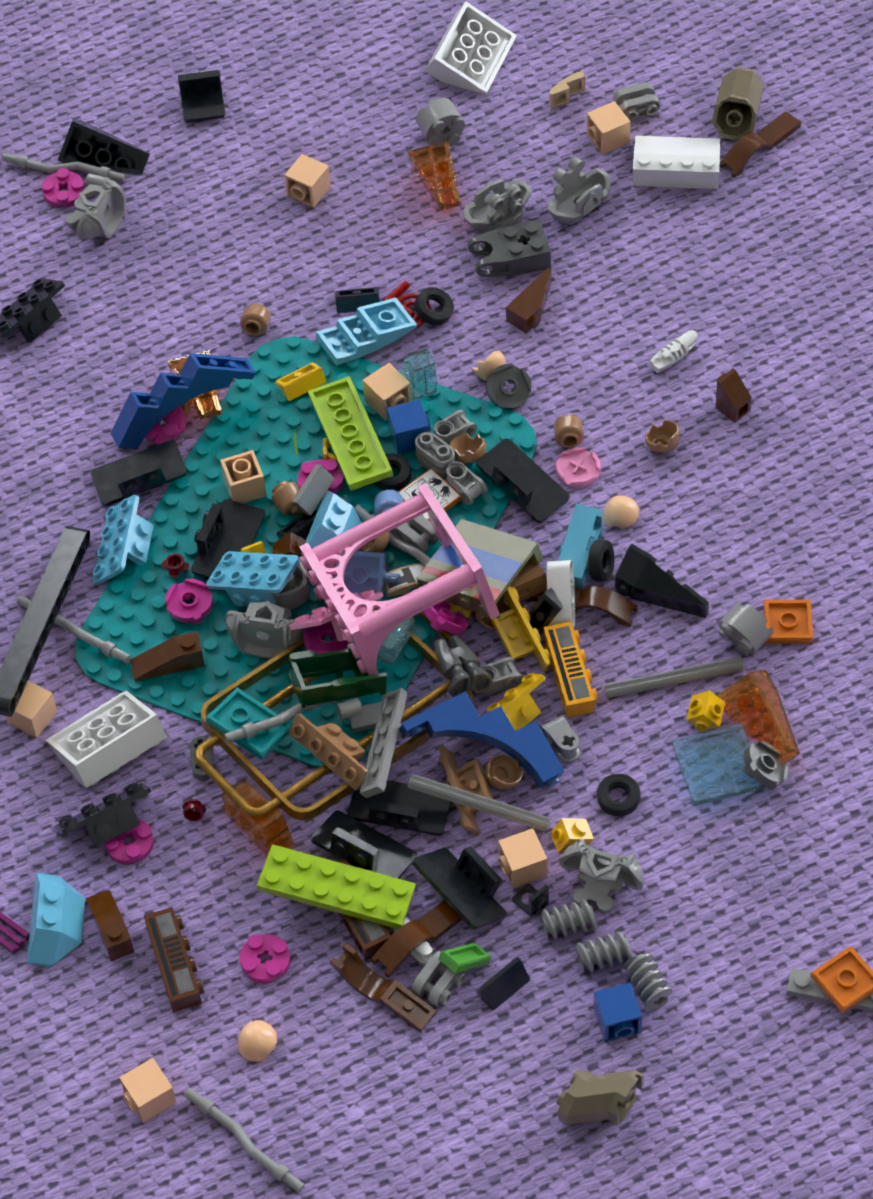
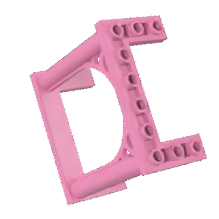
(373, 627)

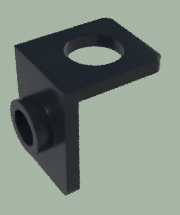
(536, 902)

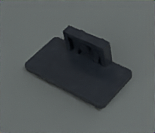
(32, 310)
(138, 472)
(523, 480)
(224, 530)
(401, 809)
(107, 818)
(363, 845)
(464, 884)

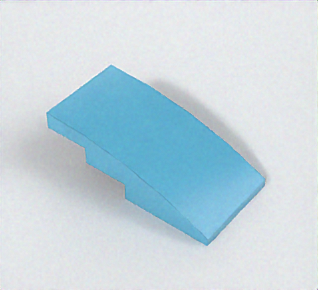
(366, 331)

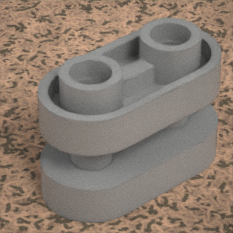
(637, 100)
(433, 453)
(417, 533)
(441, 991)

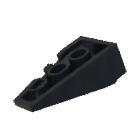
(98, 148)
(648, 583)

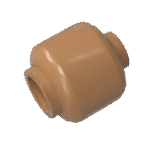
(255, 319)
(568, 431)
(283, 496)

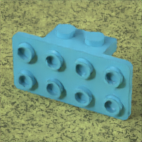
(122, 538)
(252, 576)

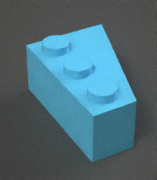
(583, 530)

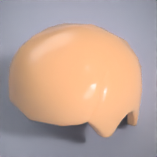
(486, 367)
(621, 512)
(257, 1040)

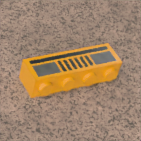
(569, 669)

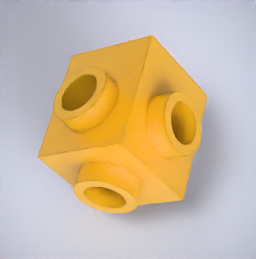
(705, 711)

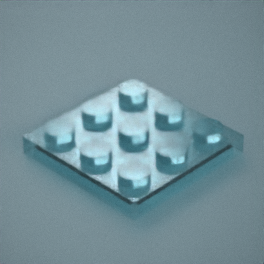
(715, 764)

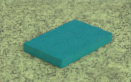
(242, 709)

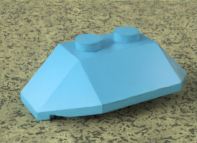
(331, 519)
(54, 920)

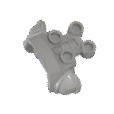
(574, 184)
(507, 204)
(99, 217)
(262, 629)
(601, 873)

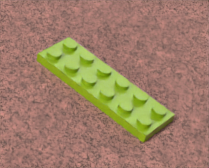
(350, 433)
(336, 886)

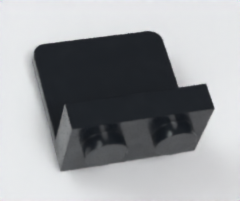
(201, 96)

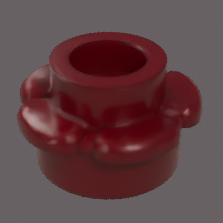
(193, 810)

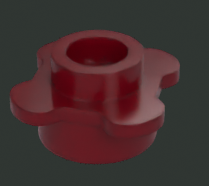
(171, 561)

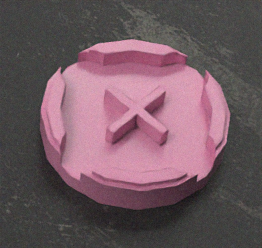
(578, 467)

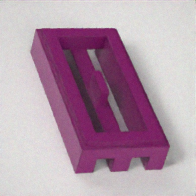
(15, 927)

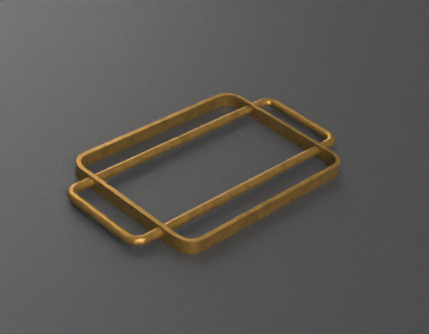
(281, 799)

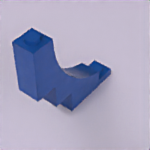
(198, 376)
(460, 719)

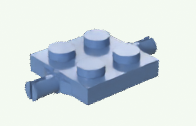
(367, 572)

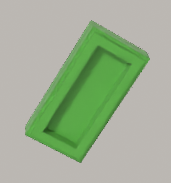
(464, 958)

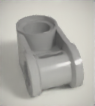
(454, 426)
(466, 483)
(503, 675)
(562, 739)

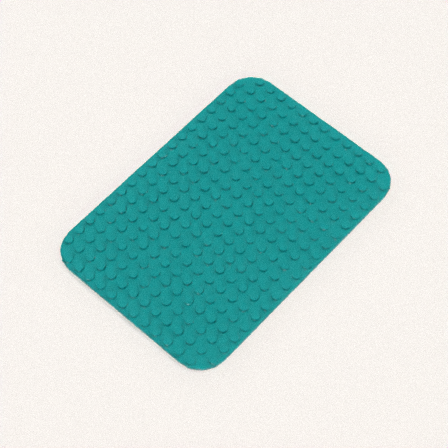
(262, 420)

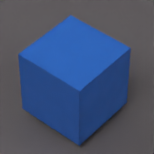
(406, 423)
(617, 1012)

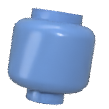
(386, 500)

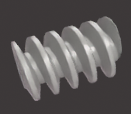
(567, 919)
(603, 951)
(648, 981)

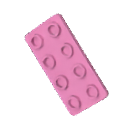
(323, 615)

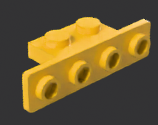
(517, 632)
(518, 702)

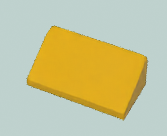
(301, 381)

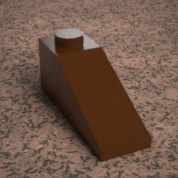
(528, 306)
(169, 657)
(110, 925)

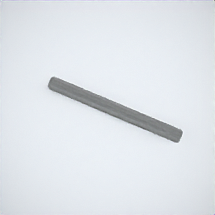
(674, 677)
(478, 802)

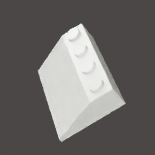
(471, 50)
(676, 162)
(107, 738)

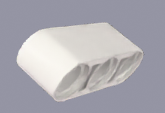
(561, 579)

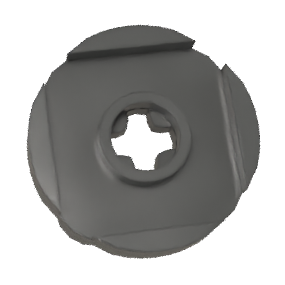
(502, 397)
(764, 765)

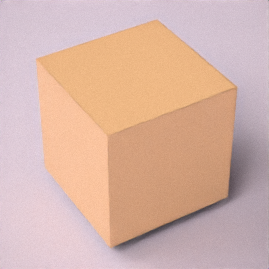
(608, 127)
(307, 180)
(386, 389)
(243, 477)
(33, 710)
(522, 858)
(147, 1090)

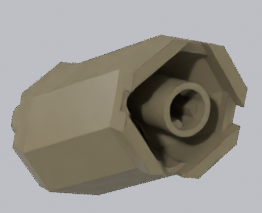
(738, 103)
(599, 1097)

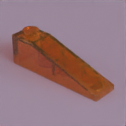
(760, 710)

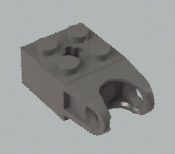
(512, 250)

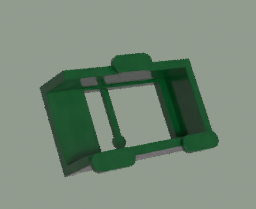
(309, 664)

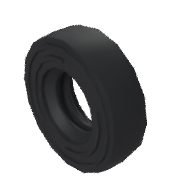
(439, 296)
(400, 480)
(601, 560)
(618, 781)

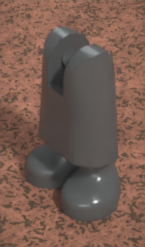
(461, 667)

